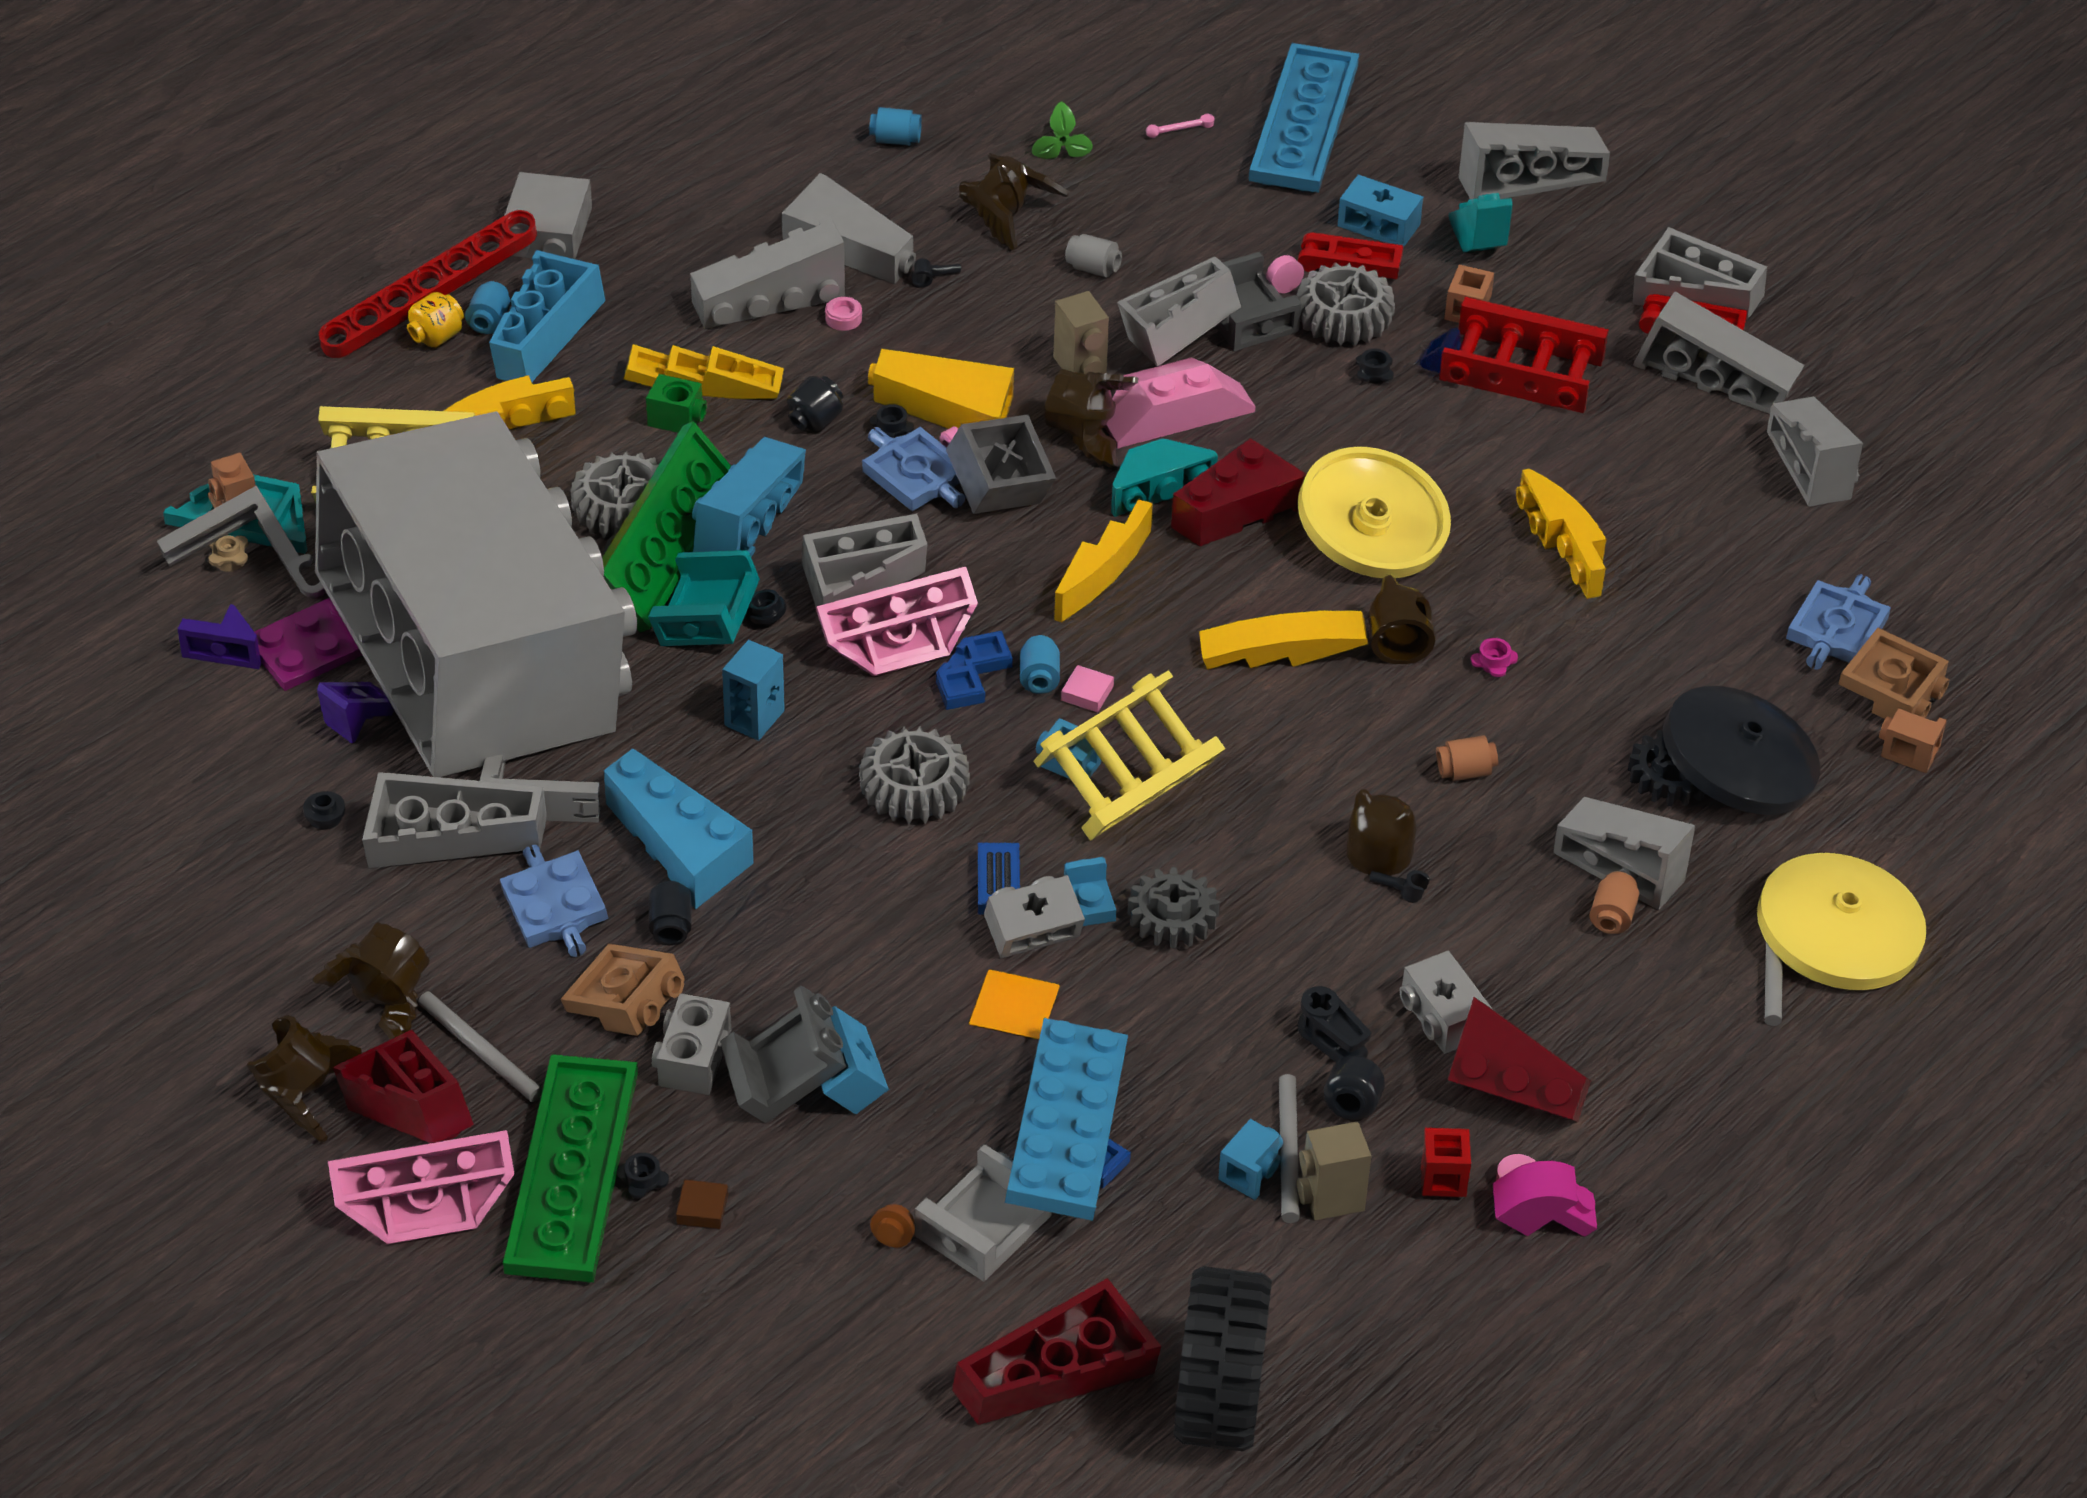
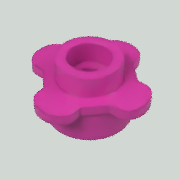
(1494, 656)

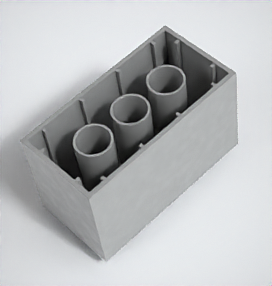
(471, 592)

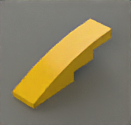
(721, 373)
(1101, 564)
(1291, 635)

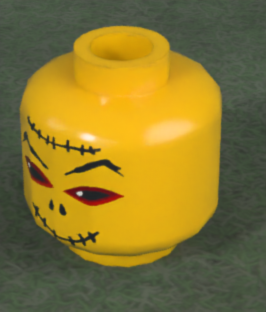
(435, 319)

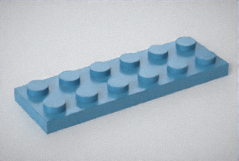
(1304, 117)
(1067, 1119)

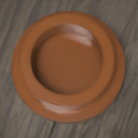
(893, 1225)

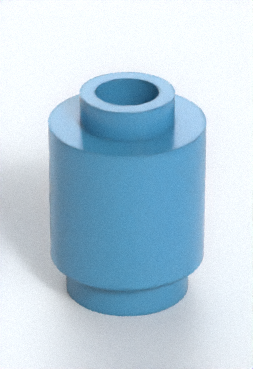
(895, 126)
(487, 307)
(1040, 664)

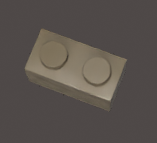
(1081, 334)
(1334, 1171)

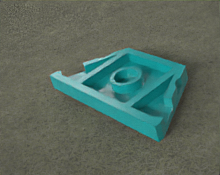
(281, 496)

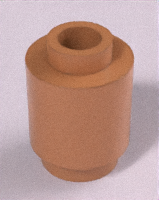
(1466, 758)
(1614, 903)

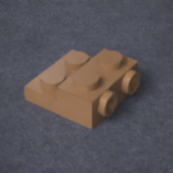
(1896, 675)
(625, 988)

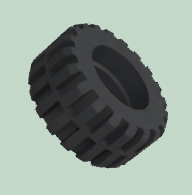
(1222, 1358)

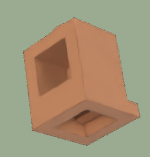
(1467, 283)
(229, 479)
(1911, 739)

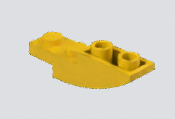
(521, 401)
(1564, 525)

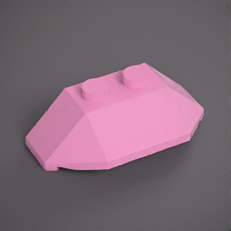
(1174, 401)
(900, 622)
(423, 1187)

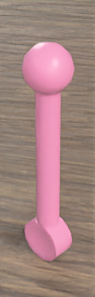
(1206, 121)

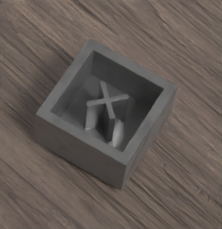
(1000, 464)

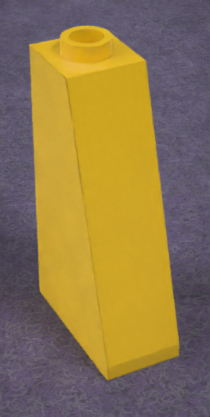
(942, 388)

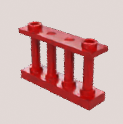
(1529, 331)

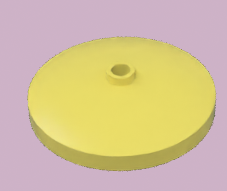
(1374, 512)
(1841, 921)

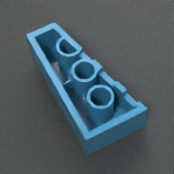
(545, 314)
(748, 497)
(679, 826)

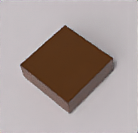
(702, 1204)

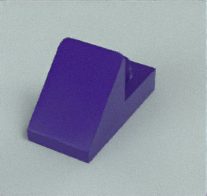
(224, 643)
(349, 704)

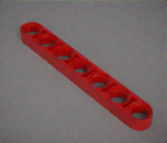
(438, 269)

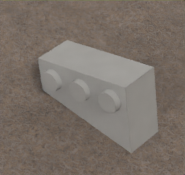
(1700, 273)
(1179, 309)
(1815, 449)
(863, 557)
(1626, 840)

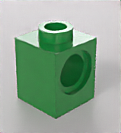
(674, 403)

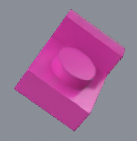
(1543, 1193)

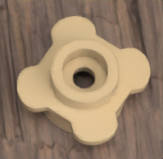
(229, 553)

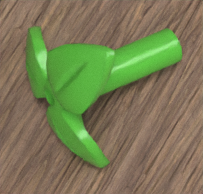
(1062, 123)

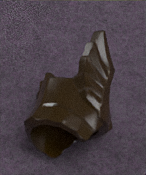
(1003, 194)
(1082, 407)
(382, 972)
(298, 1068)

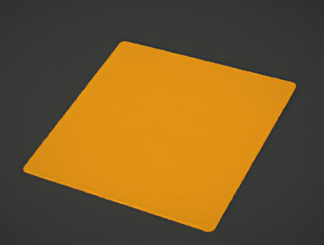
(1014, 1004)

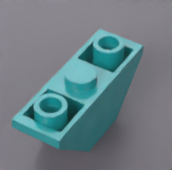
(1482, 222)
(1156, 472)

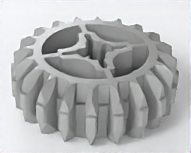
(1345, 304)
(609, 489)
(914, 774)

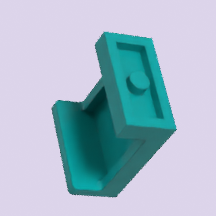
(707, 599)

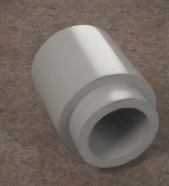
(1093, 255)

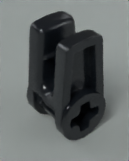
(1331, 1025)

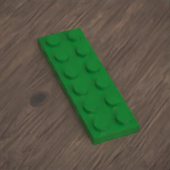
(662, 523)
(571, 1169)

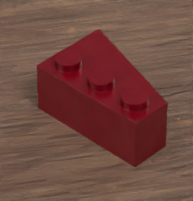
(1234, 492)
(1513, 1066)
(405, 1089)

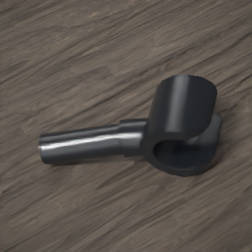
(924, 272)
(1411, 887)

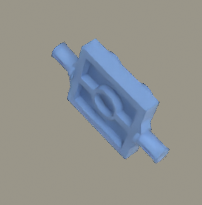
(912, 468)
(1837, 621)
(554, 899)

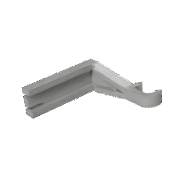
(230, 517)
(563, 799)

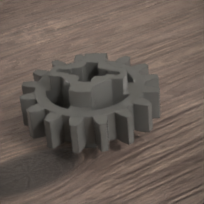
(1173, 907)

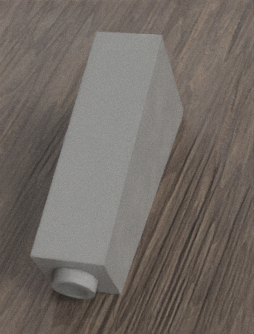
(870, 239)

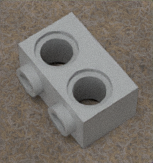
(692, 1044)

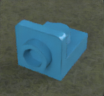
(1092, 889)

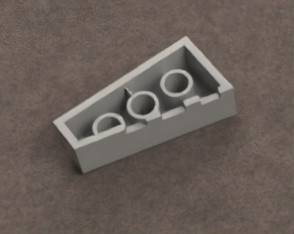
(1529, 158)
(772, 278)

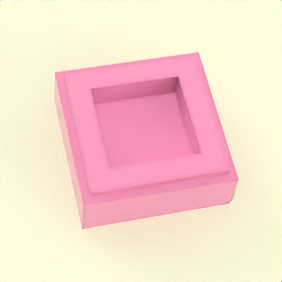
(1087, 688)

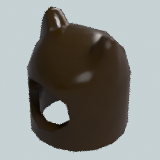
(1400, 624)
(1381, 834)

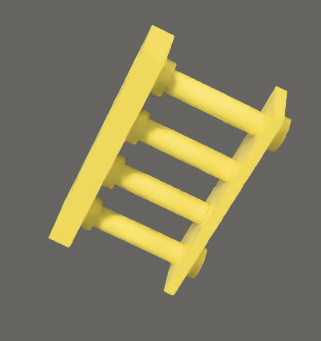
(344, 422)
(1134, 792)

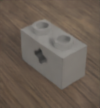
(1033, 915)
(1440, 998)

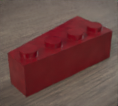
(1058, 1356)

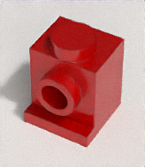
(1445, 1162)

